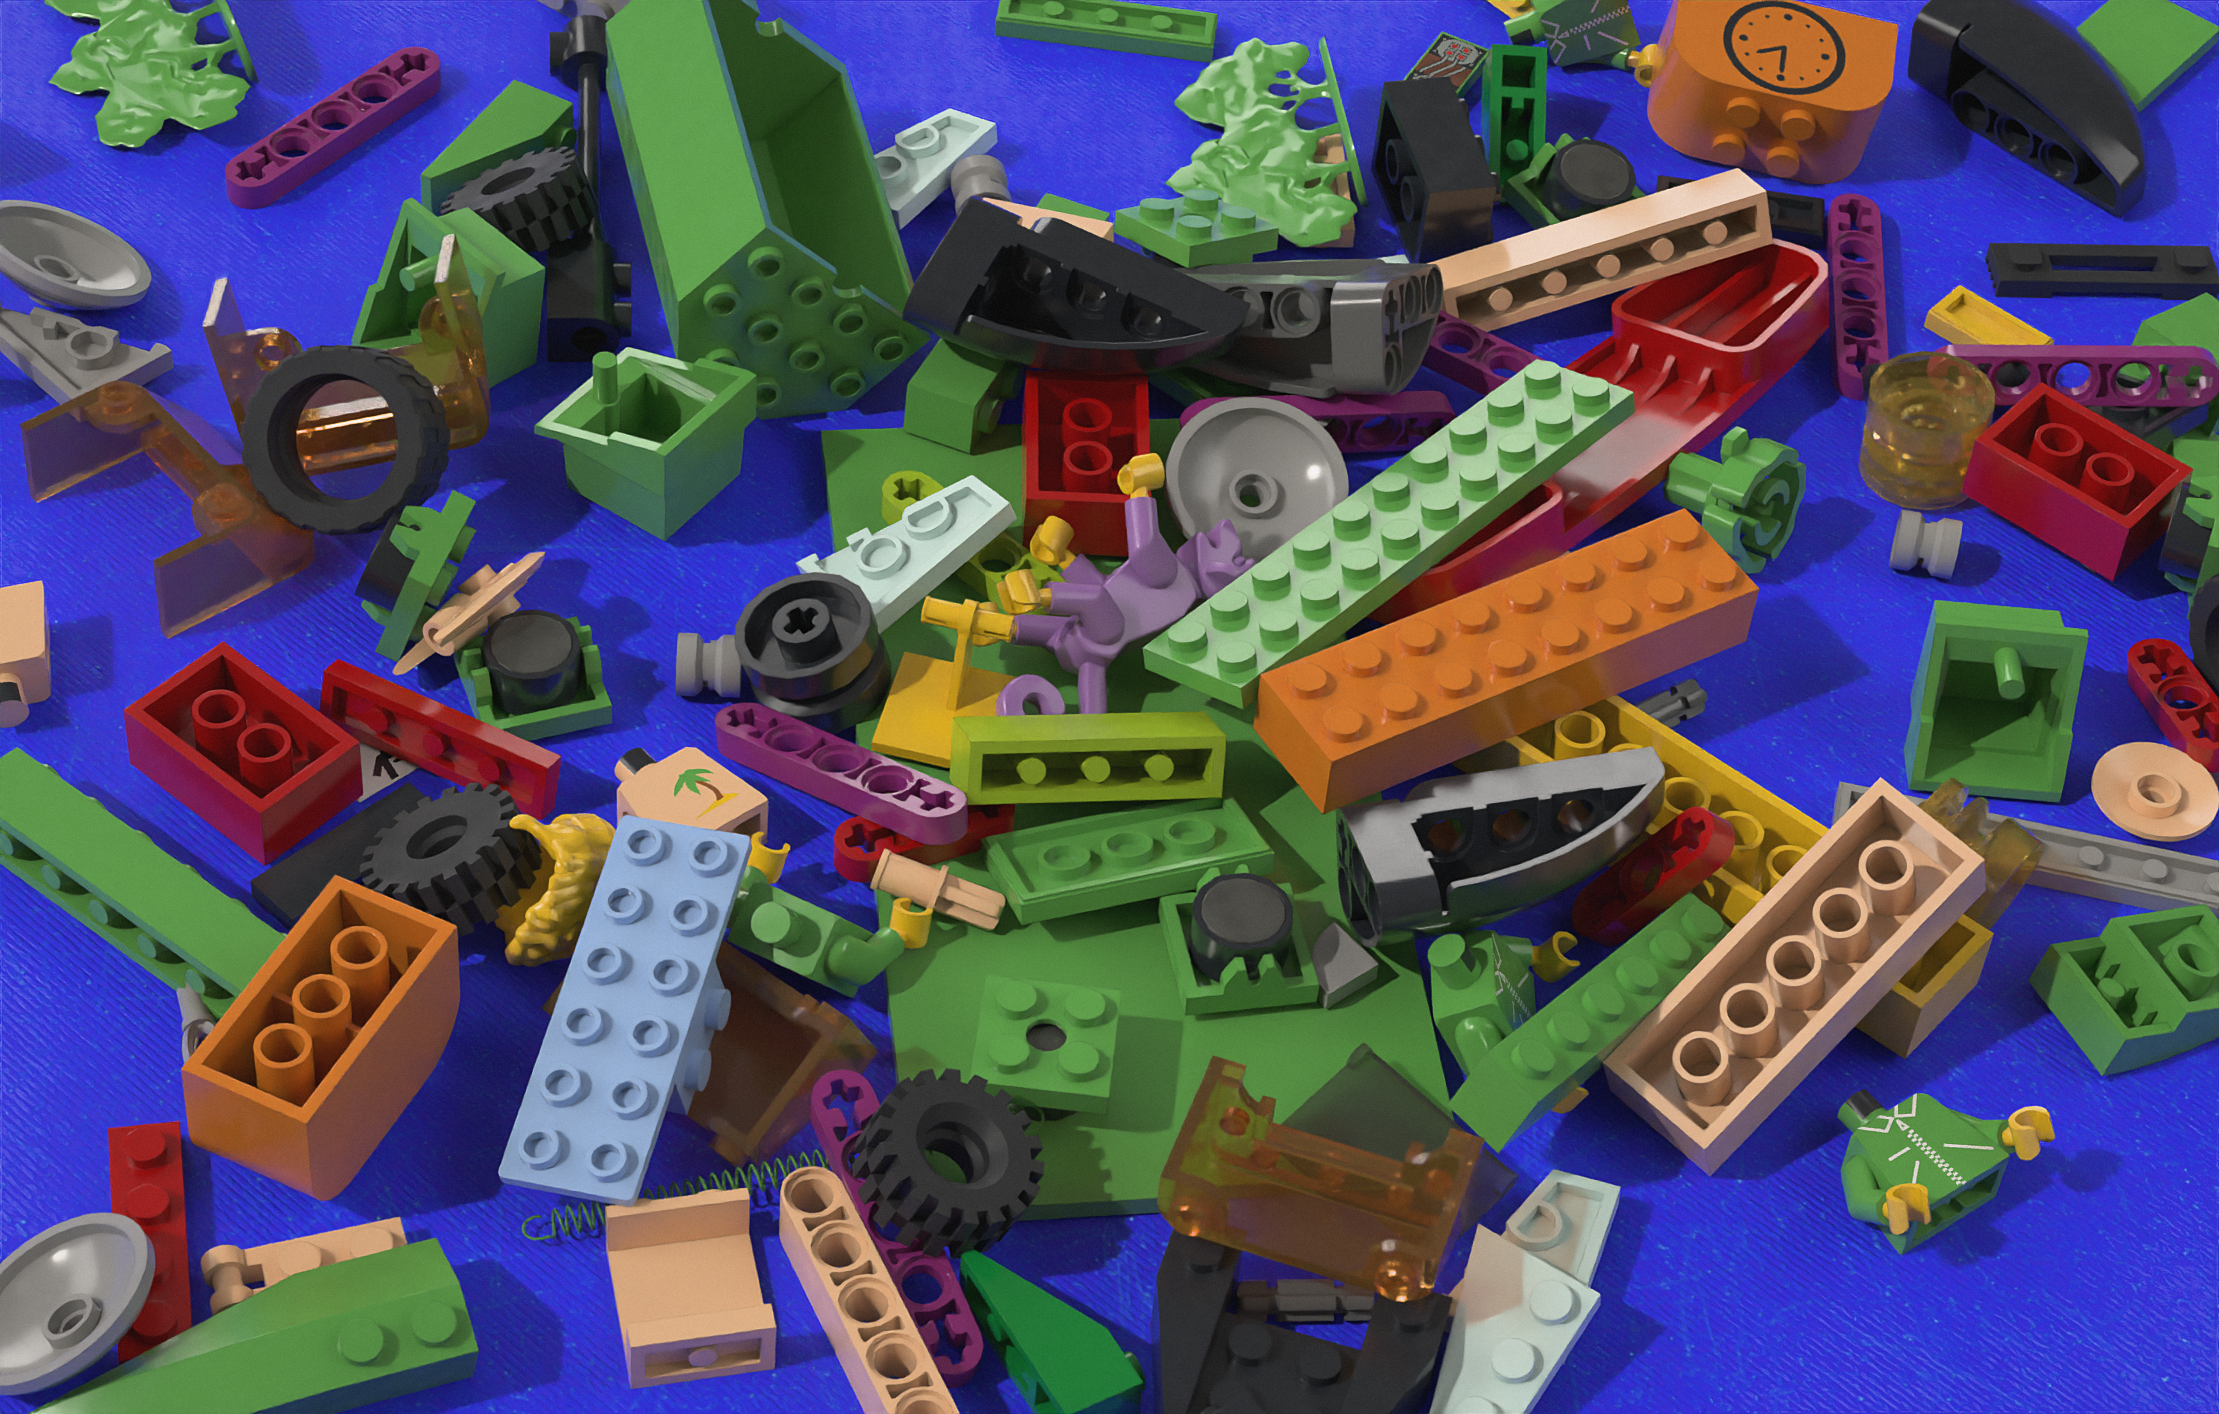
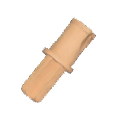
(938, 890)

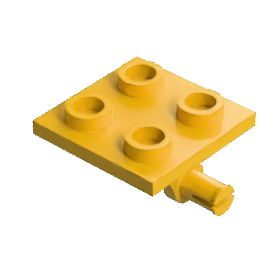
(933, 690)

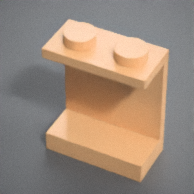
(688, 1288)

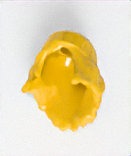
(553, 911)

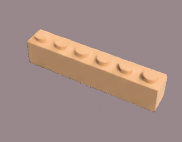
(1606, 251)

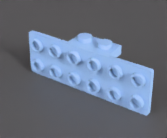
(630, 1013)

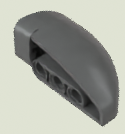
(1327, 324)

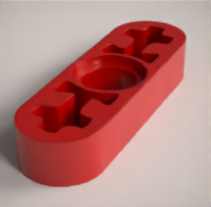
(2182, 682)
(857, 831)
(1689, 852)

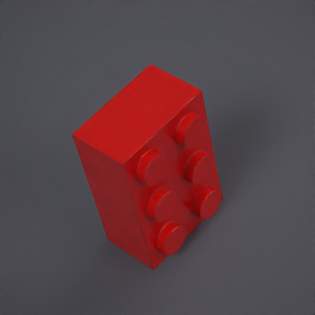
(1073, 446)
(2075, 480)
(244, 753)

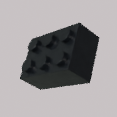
(1432, 170)

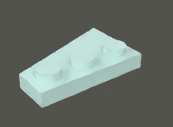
(924, 156)
(920, 550)
(1562, 1225)
(1509, 1330)

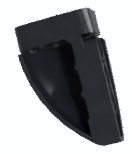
(2034, 92)
(1066, 299)
(1426, 879)

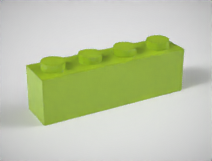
(1087, 757)

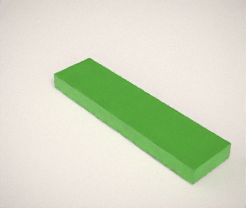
(1111, 26)

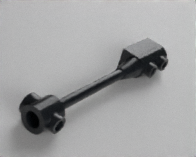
(585, 269)

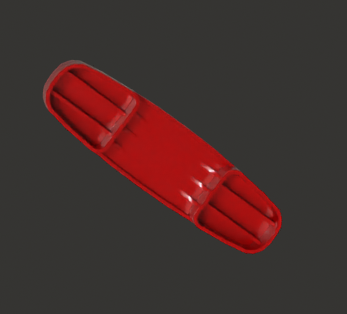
(1696, 359)

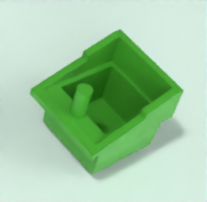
(502, 277)
(654, 435)
(1994, 701)

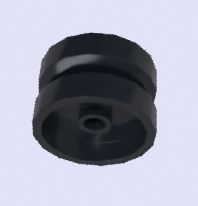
(814, 651)

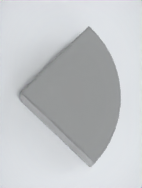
(1340, 965)

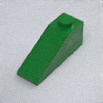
(1513, 108)
(1047, 1347)

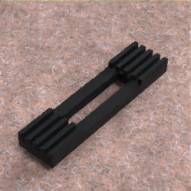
(2027, 272)

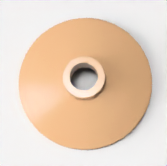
(2155, 791)

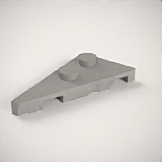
(74, 357)

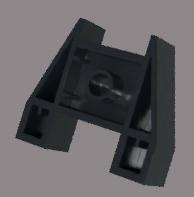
(1214, 1356)

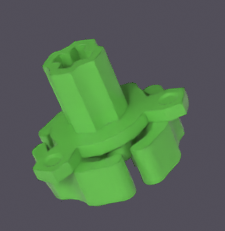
(1738, 496)

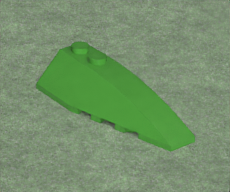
(304, 1345)

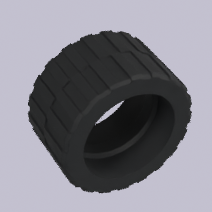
(271, 438)

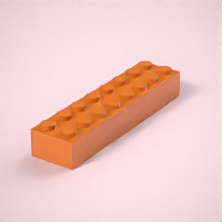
(1503, 659)

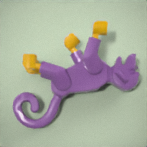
(1109, 611)

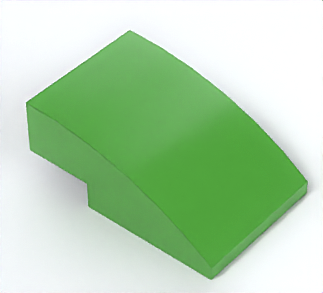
(2137, 987)

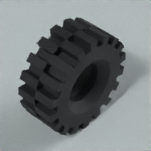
(531, 198)
(455, 856)
(971, 1131)

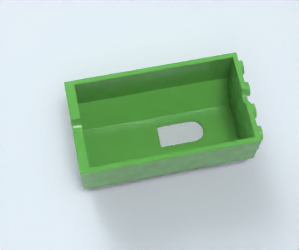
(759, 202)

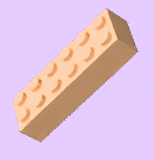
(1795, 975)

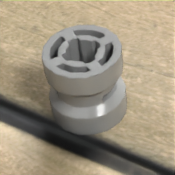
(979, 177)
(1926, 544)
(707, 665)

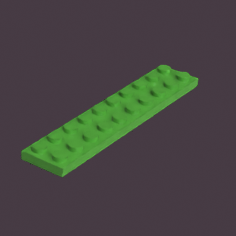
(1388, 532)

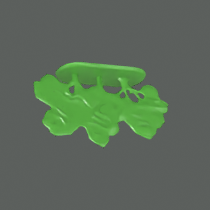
(146, 65)
(1263, 151)

